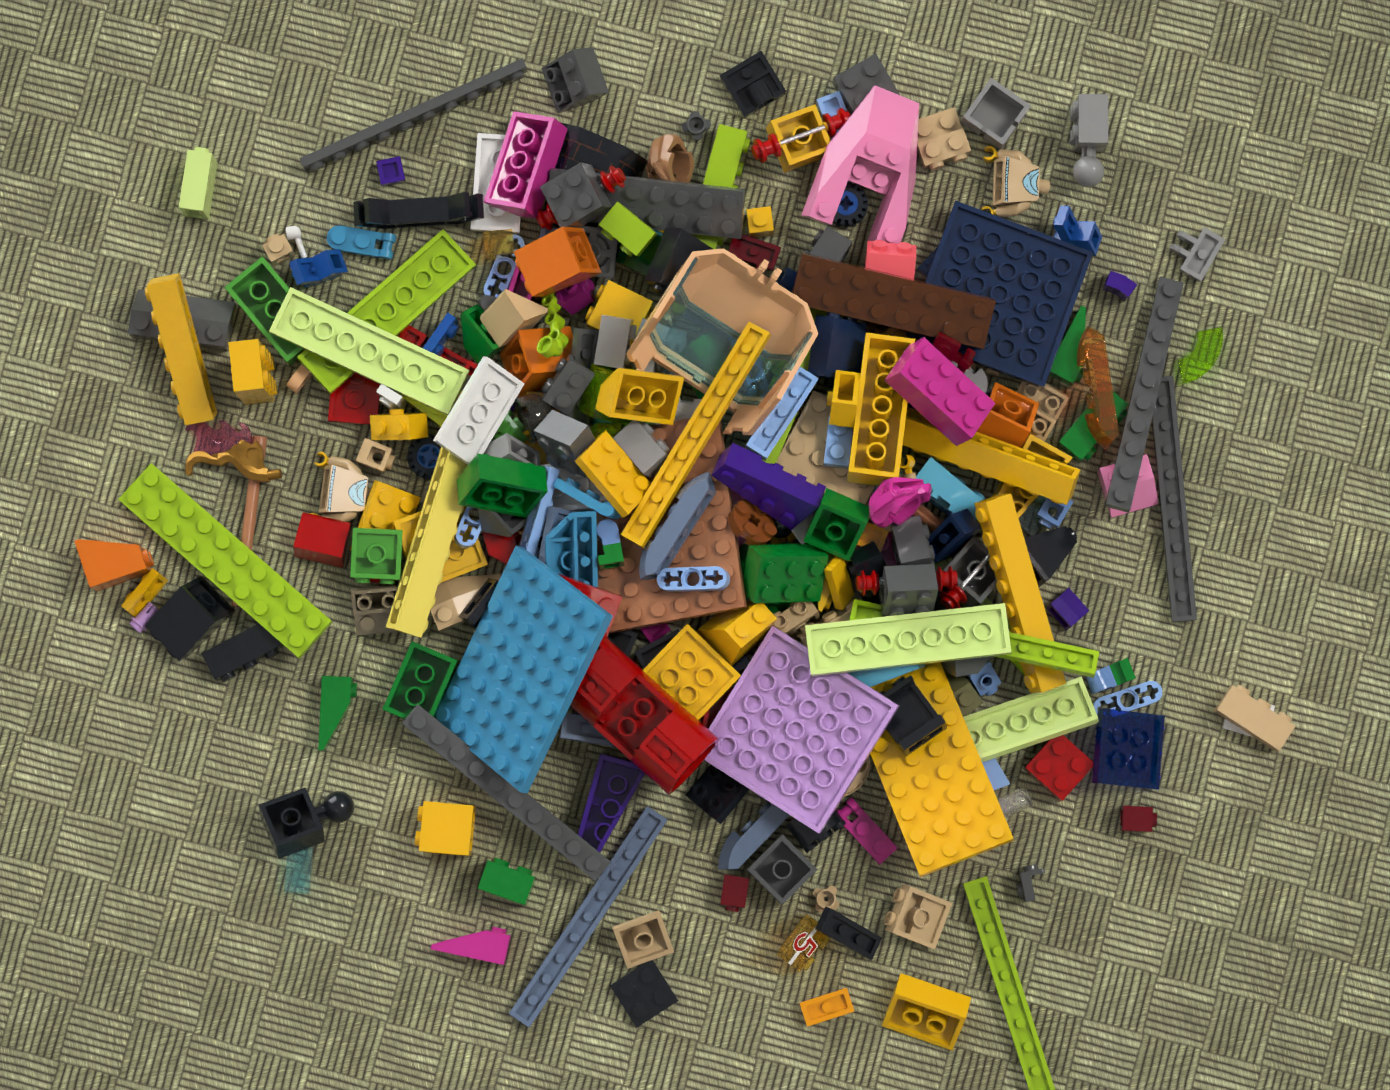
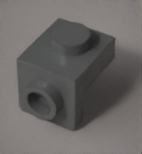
(1025, 887)

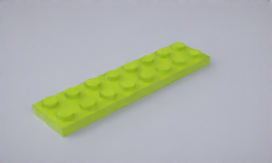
(400, 299)

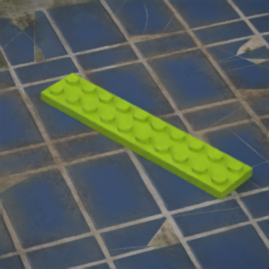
(225, 561)

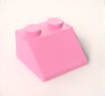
(1145, 491)

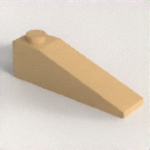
(453, 597)

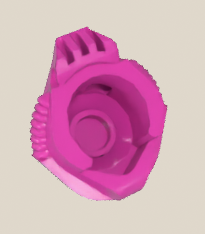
(897, 500)

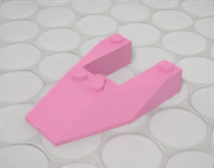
(875, 152)

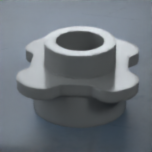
(696, 118)

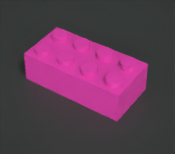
(940, 391)

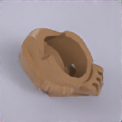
(670, 157)

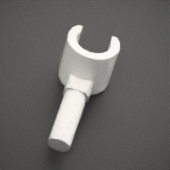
(294, 232)

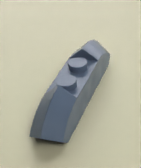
(682, 518)
(739, 849)

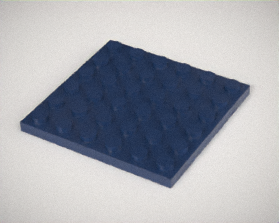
(1026, 274)

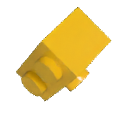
(843, 398)
(398, 425)

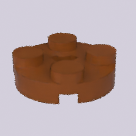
(755, 533)

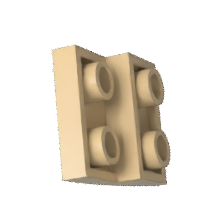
(1050, 406)

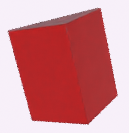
(322, 540)

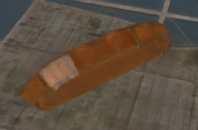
(1094, 357)

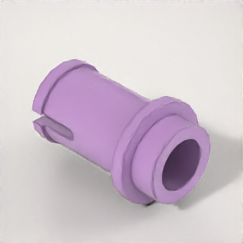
(143, 617)

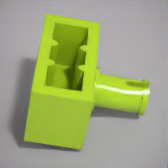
(627, 229)

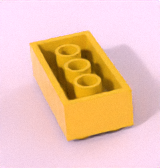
(252, 371)

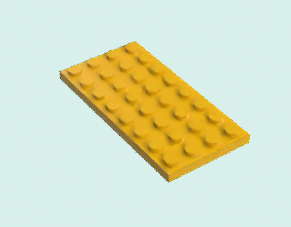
(942, 786)

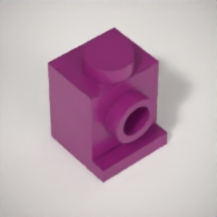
(576, 296)

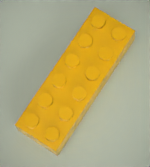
(879, 413)

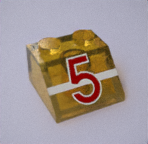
(802, 944)

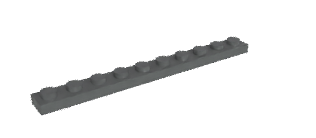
(405, 120)
(1144, 394)
(1173, 504)
(518, 803)

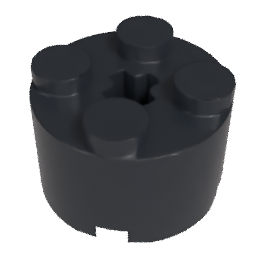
(808, 837)

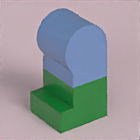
(609, 536)
(1111, 676)

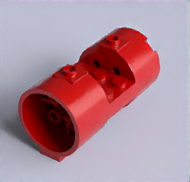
(641, 718)

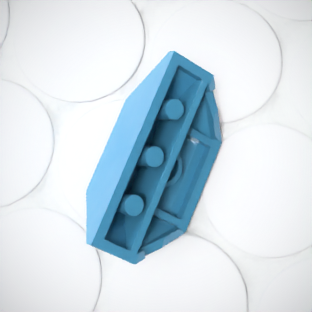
(573, 547)

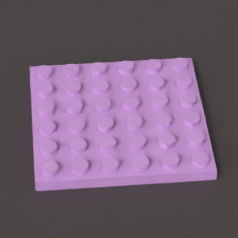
(797, 733)

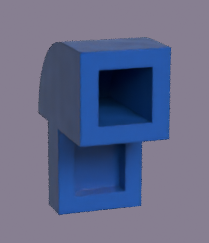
(1079, 233)
(318, 268)

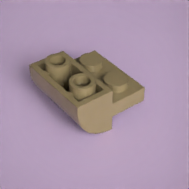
(372, 608)

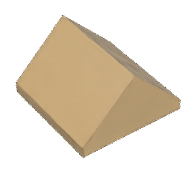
(509, 314)
(643, 939)

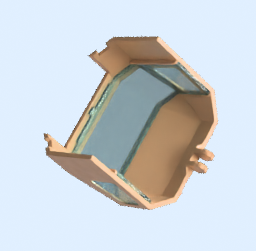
(705, 316)

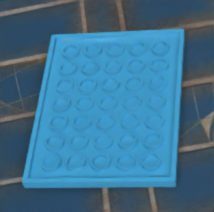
(522, 668)

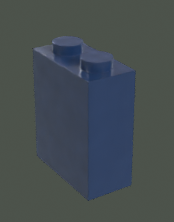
(837, 345)

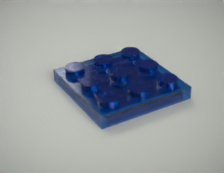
(1128, 749)

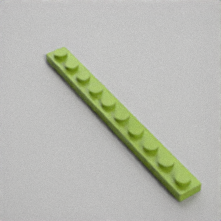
(1023, 648)
(1008, 984)

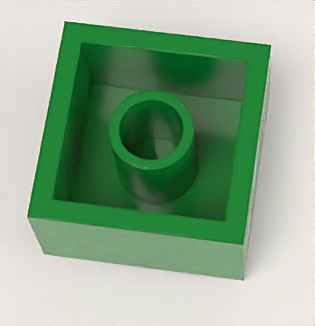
(837, 524)
(507, 882)

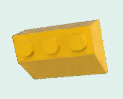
(640, 396)
(926, 1011)

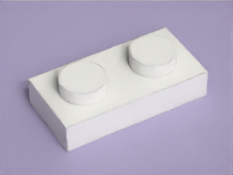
(390, 398)

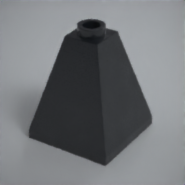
(1049, 550)

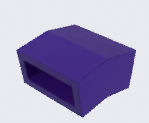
(1119, 285)
(1067, 609)

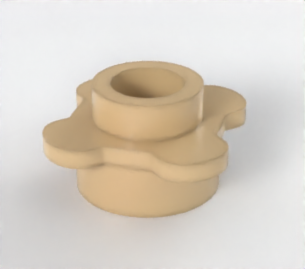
(830, 892)

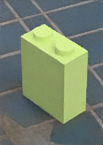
(198, 183)

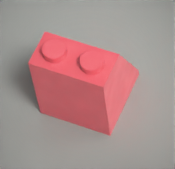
(891, 257)

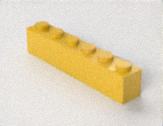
(181, 349)

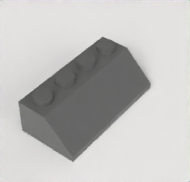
(210, 318)

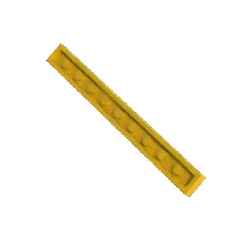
(696, 435)

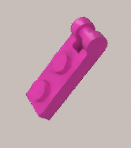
(867, 832)

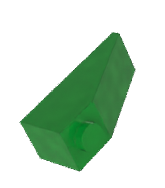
(1065, 361)
(336, 699)

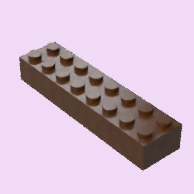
(893, 300)

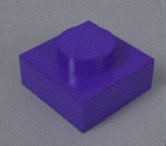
(390, 171)

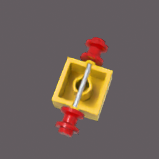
(799, 137)

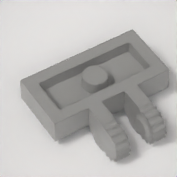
(1201, 255)

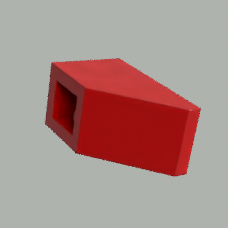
(500, 546)

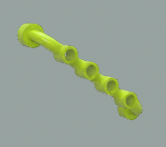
(555, 342)

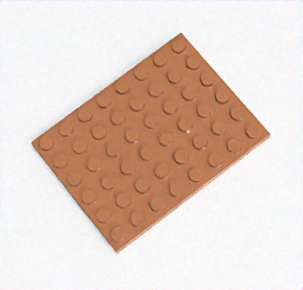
(706, 546)

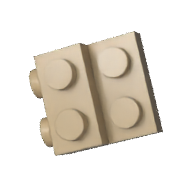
(941, 140)
(795, 617)
(917, 916)

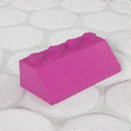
(525, 164)

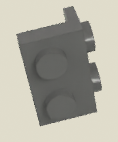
(567, 384)

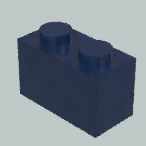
(953, 534)

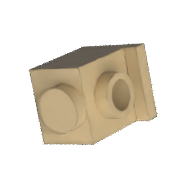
(278, 249)
(367, 452)

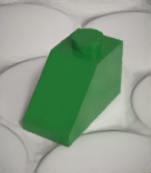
(475, 336)

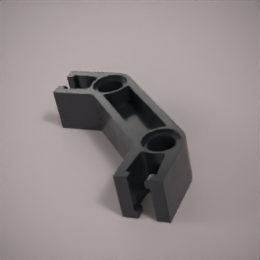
(418, 211)

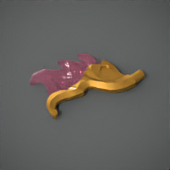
(229, 446)

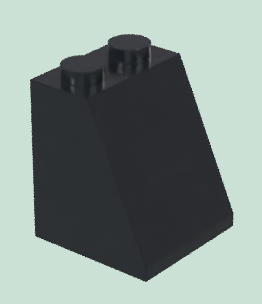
(189, 618)

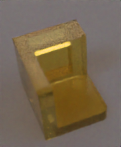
(498, 243)

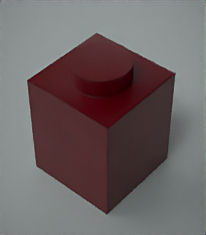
(1137, 818)
(734, 892)

